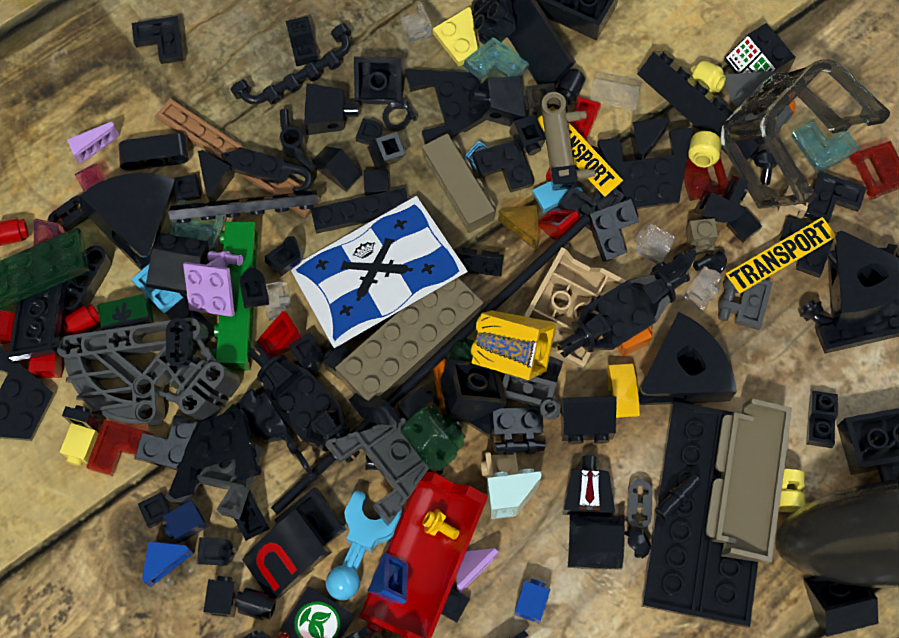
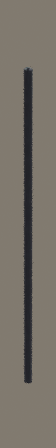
(429, 365)

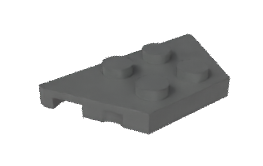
(743, 84)

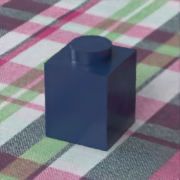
(184, 522)

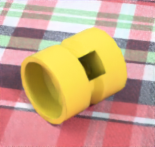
(791, 494)

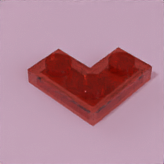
(110, 443)

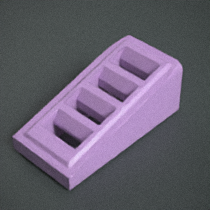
(92, 141)

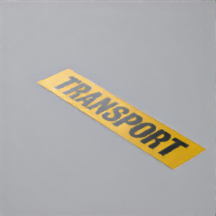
(587, 158)

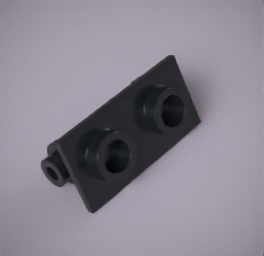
(488, 263)

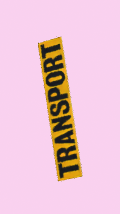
(780, 255)

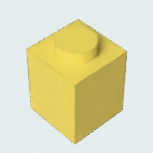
(78, 444)

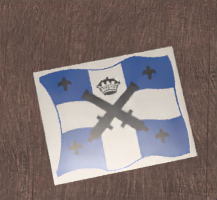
(377, 271)

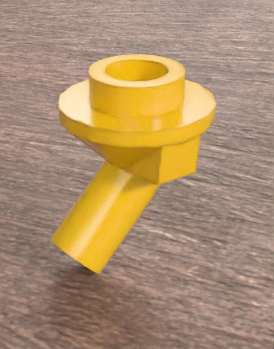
(435, 522)

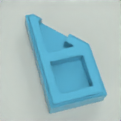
(547, 198)

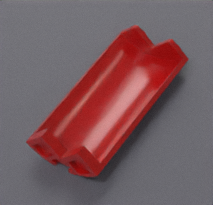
(430, 558)

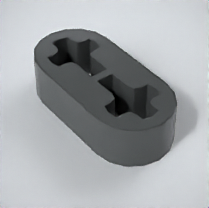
(645, 505)

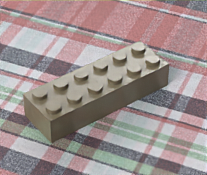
(408, 341)

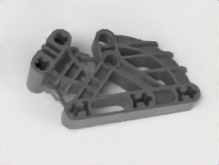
(197, 385)

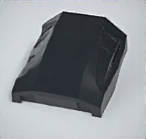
(492, 19)
(596, 542)

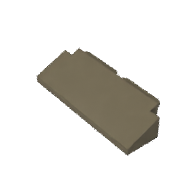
(752, 469)

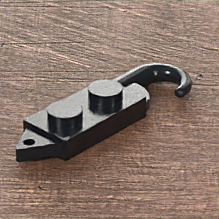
(266, 167)

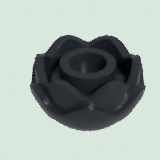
(638, 541)

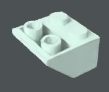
(510, 493)

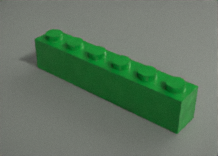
(236, 332)

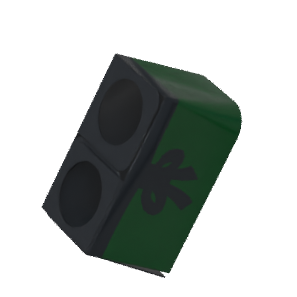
(125, 312)

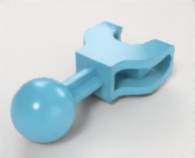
(363, 537)

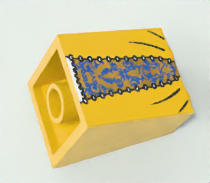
(513, 344)

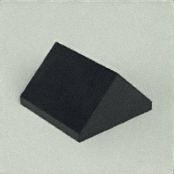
(378, 80)

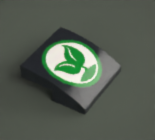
(316, 617)

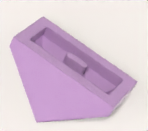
(473, 565)

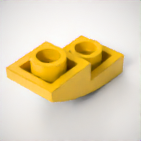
(624, 386)

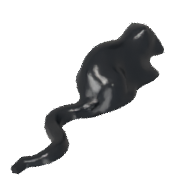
(268, 425)

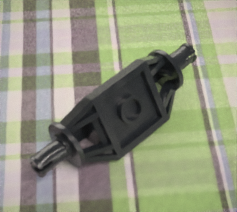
(623, 312)
(301, 400)

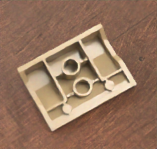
(564, 296)

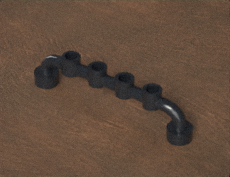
(292, 81)

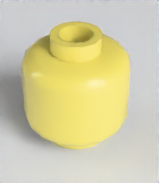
(710, 75)
(704, 148)

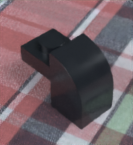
(724, 208)

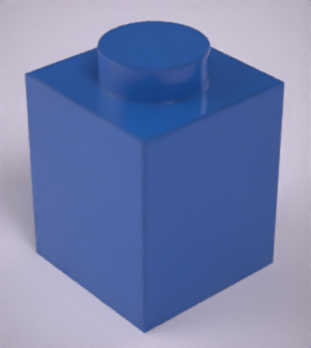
(532, 601)

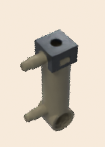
(562, 167)

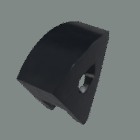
(130, 211)
(861, 283)
(688, 368)

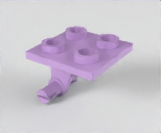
(210, 284)

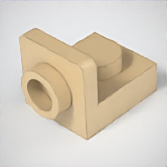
(499, 463)

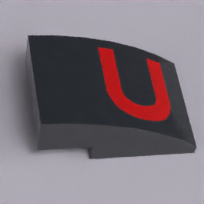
(286, 554)

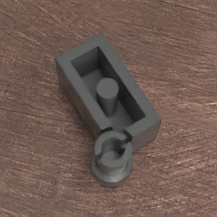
(533, 392)

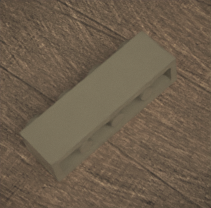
(459, 183)

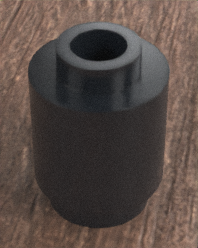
(571, 85)
(255, 604)

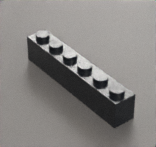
(692, 98)

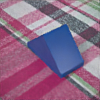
(163, 559)
(390, 580)

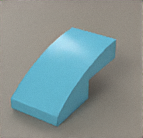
(160, 298)

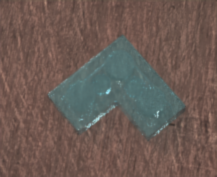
(495, 56)
(822, 152)

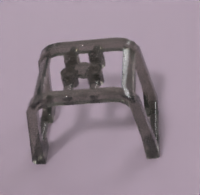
(773, 97)

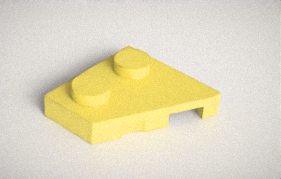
(458, 36)

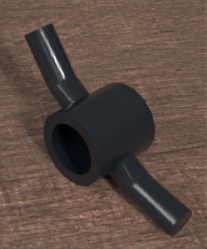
(293, 133)

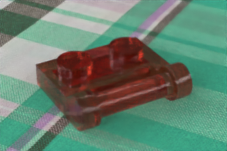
(886, 164)
(698, 180)

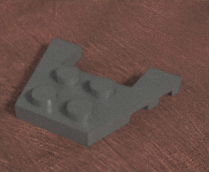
(391, 456)
(223, 477)

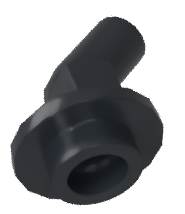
(766, 161)
(715, 261)
(812, 311)

